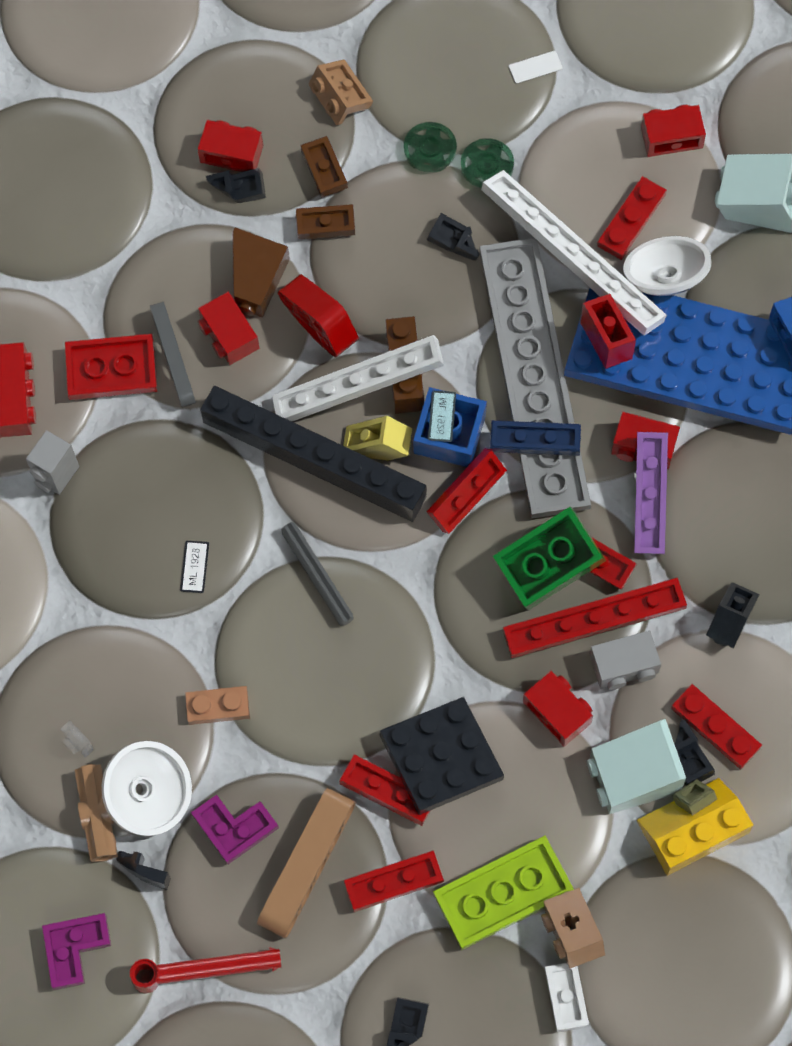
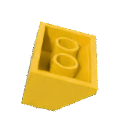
(683, 838)

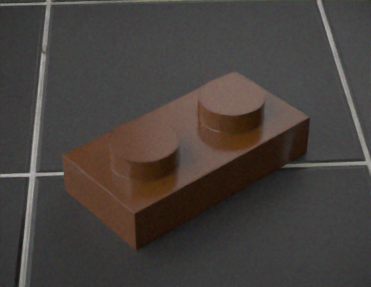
(324, 166)
(325, 221)

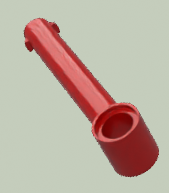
(204, 968)

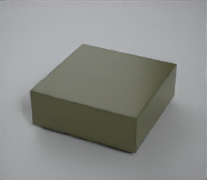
(694, 797)

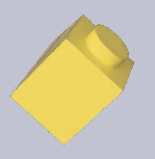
(379, 438)

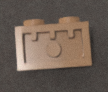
(339, 90)

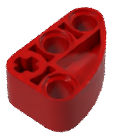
(319, 315)

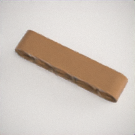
(306, 863)

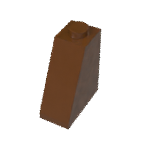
(256, 270)

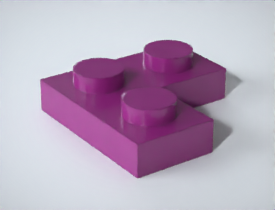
(231, 835)
(66, 941)

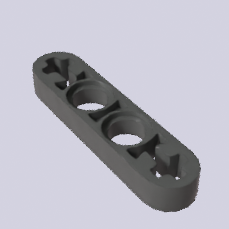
(172, 354)

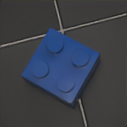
(467, 428)

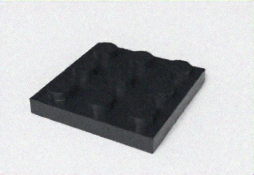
(441, 755)

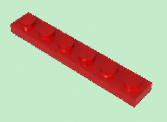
(594, 617)

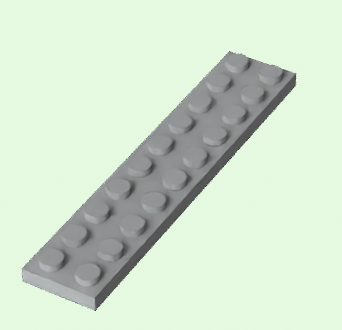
(533, 370)

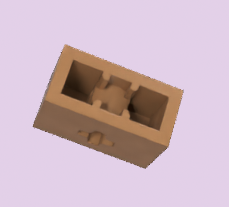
(568, 912)

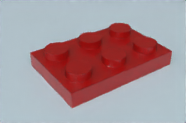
(110, 366)

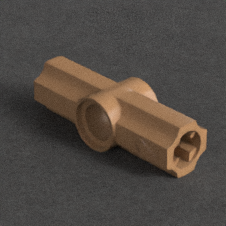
(94, 815)

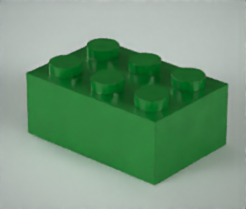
(549, 558)

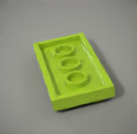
(502, 892)

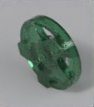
(430, 147)
(486, 163)

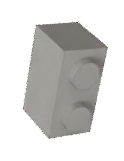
(52, 463)
(625, 660)

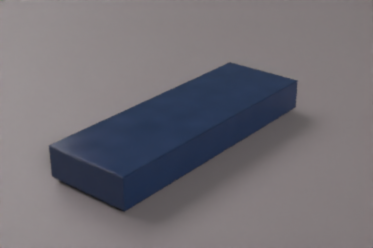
(535, 437)

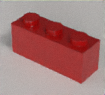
(16, 390)

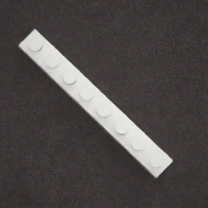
(573, 251)

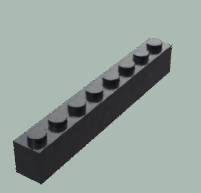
(313, 453)

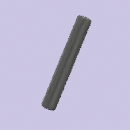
(317, 574)

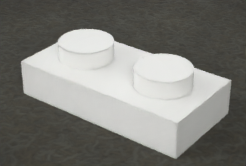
(566, 997)

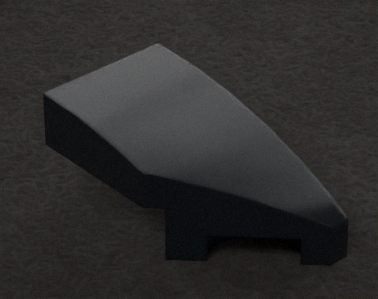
(239, 187)
(453, 237)
(692, 758)
(134, 864)
(407, 1022)

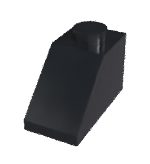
(732, 615)

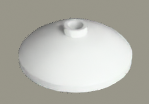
(667, 265)
(164, 785)

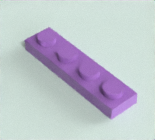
(651, 492)

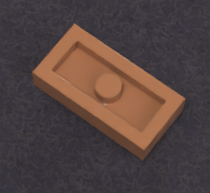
(217, 705)

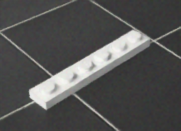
(359, 379)

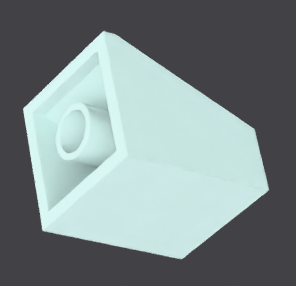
(757, 190)
(637, 768)

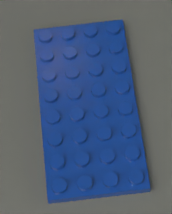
(700, 361)

